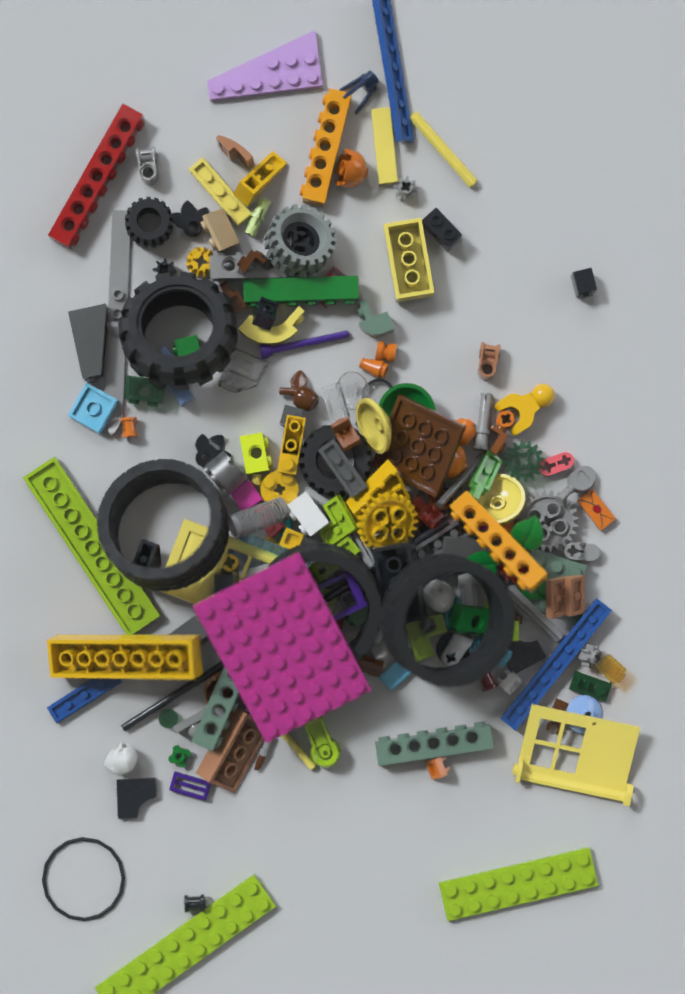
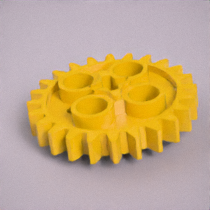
(371, 524)

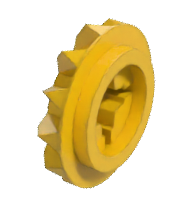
(193, 266)

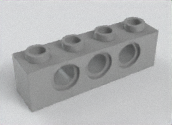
(220, 274)

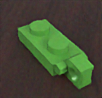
(484, 474)

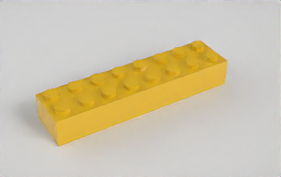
(125, 656)

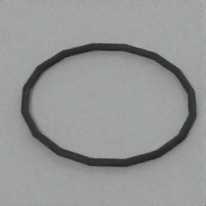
(45, 872)

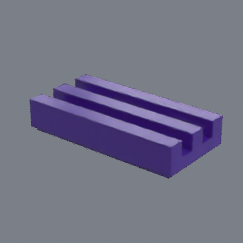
(174, 781)

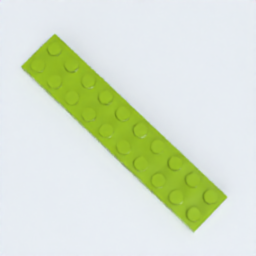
(79, 531)
(191, 941)

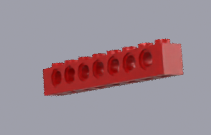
(124, 116)

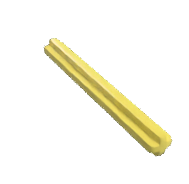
(443, 149)

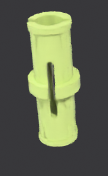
(257, 217)

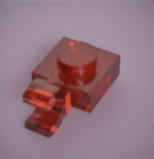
(428, 514)

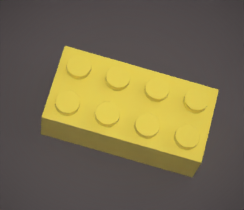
(408, 260)

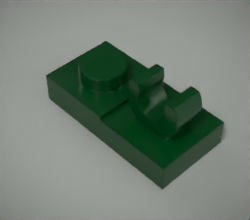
(590, 686)

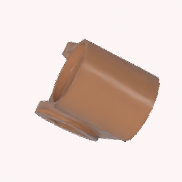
(488, 357)

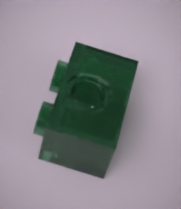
(132, 392)

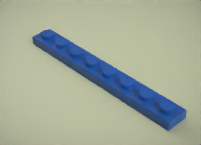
(393, 71)
(556, 664)

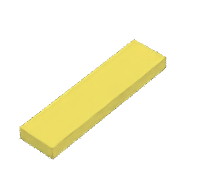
(384, 146)
(220, 192)

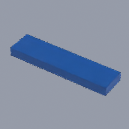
(81, 697)

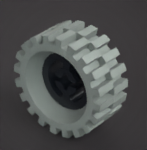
(295, 226)

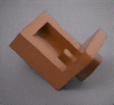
(345, 433)
(499, 444)

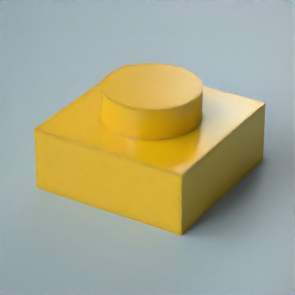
(290, 538)

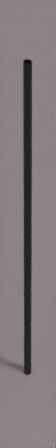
(218, 667)

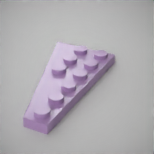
(284, 69)

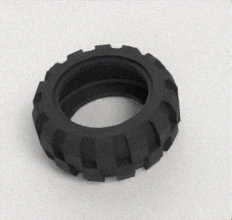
(170, 292)

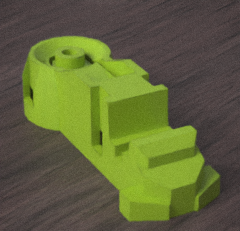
(315, 727)

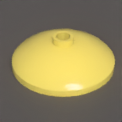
(374, 425)
(504, 492)

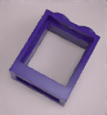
(354, 589)

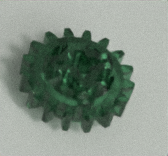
(518, 467)

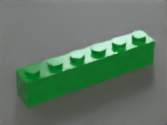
(303, 290)

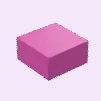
(246, 496)

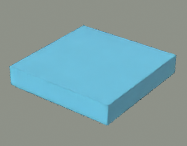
(93, 408)

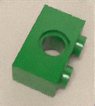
(464, 614)

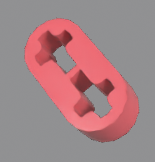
(558, 468)

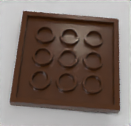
(421, 445)

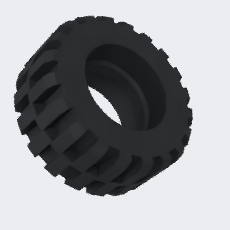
(309, 462)

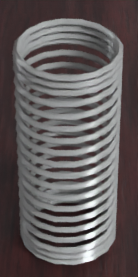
(238, 532)

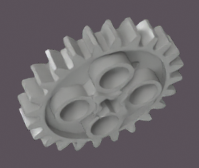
(541, 504)

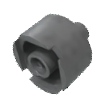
(225, 473)

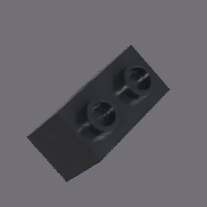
(441, 229)

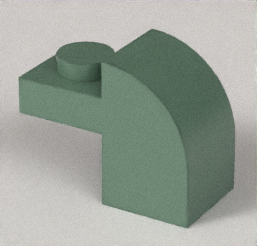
(374, 326)

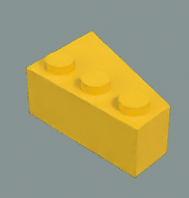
(382, 481)

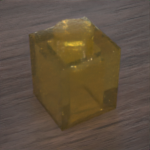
(611, 669)

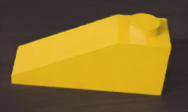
(259, 178)

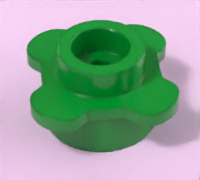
(184, 755)

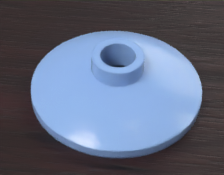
(582, 705)

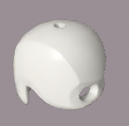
(438, 600)
(121, 760)

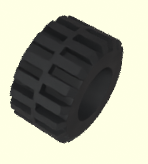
(149, 206)

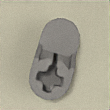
(573, 549)

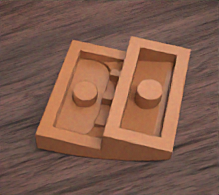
(233, 149)
(565, 596)

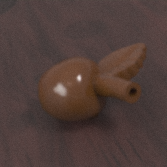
(303, 395)

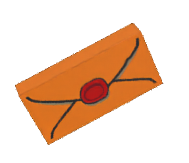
(596, 509)

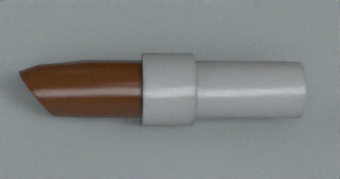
(263, 753)

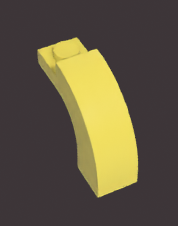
(277, 334)

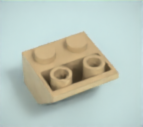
(220, 230)

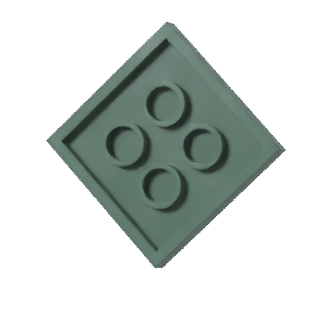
(555, 567)

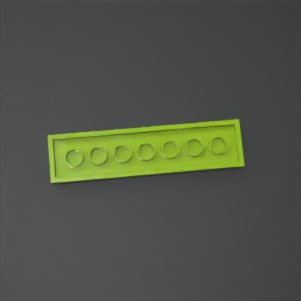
(518, 883)

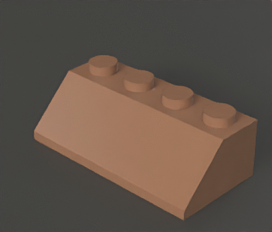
(230, 761)

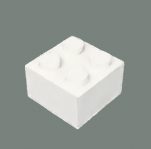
(307, 514)

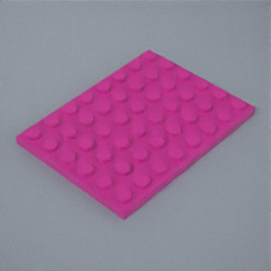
(282, 647)

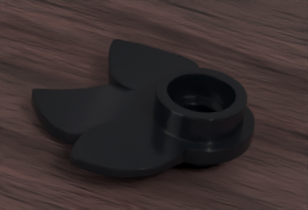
(189, 217)
(210, 447)

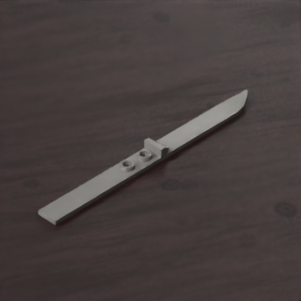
(117, 297)

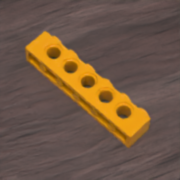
(318, 195)
(467, 503)

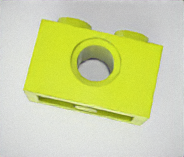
(248, 444)

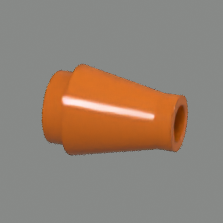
(375, 367)

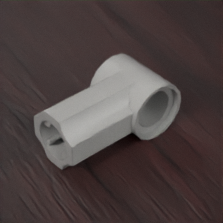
(468, 588)

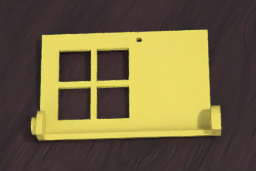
(188, 540)
(602, 759)

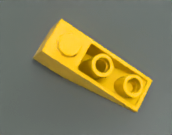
(291, 444)

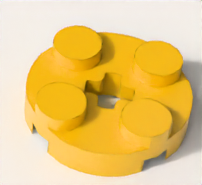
(285, 480)

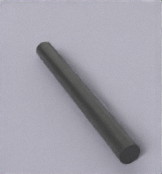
(459, 482)

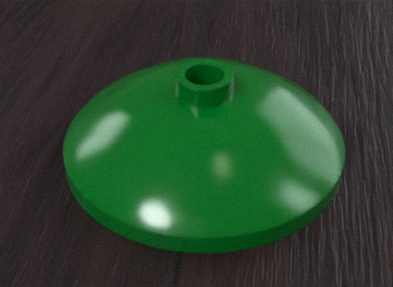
(409, 390)

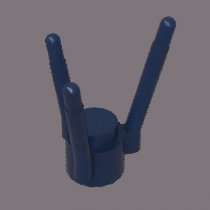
(366, 81)

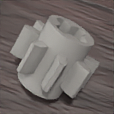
(406, 183)
(590, 656)

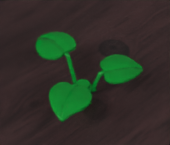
(528, 535)

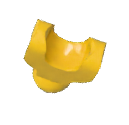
(540, 397)

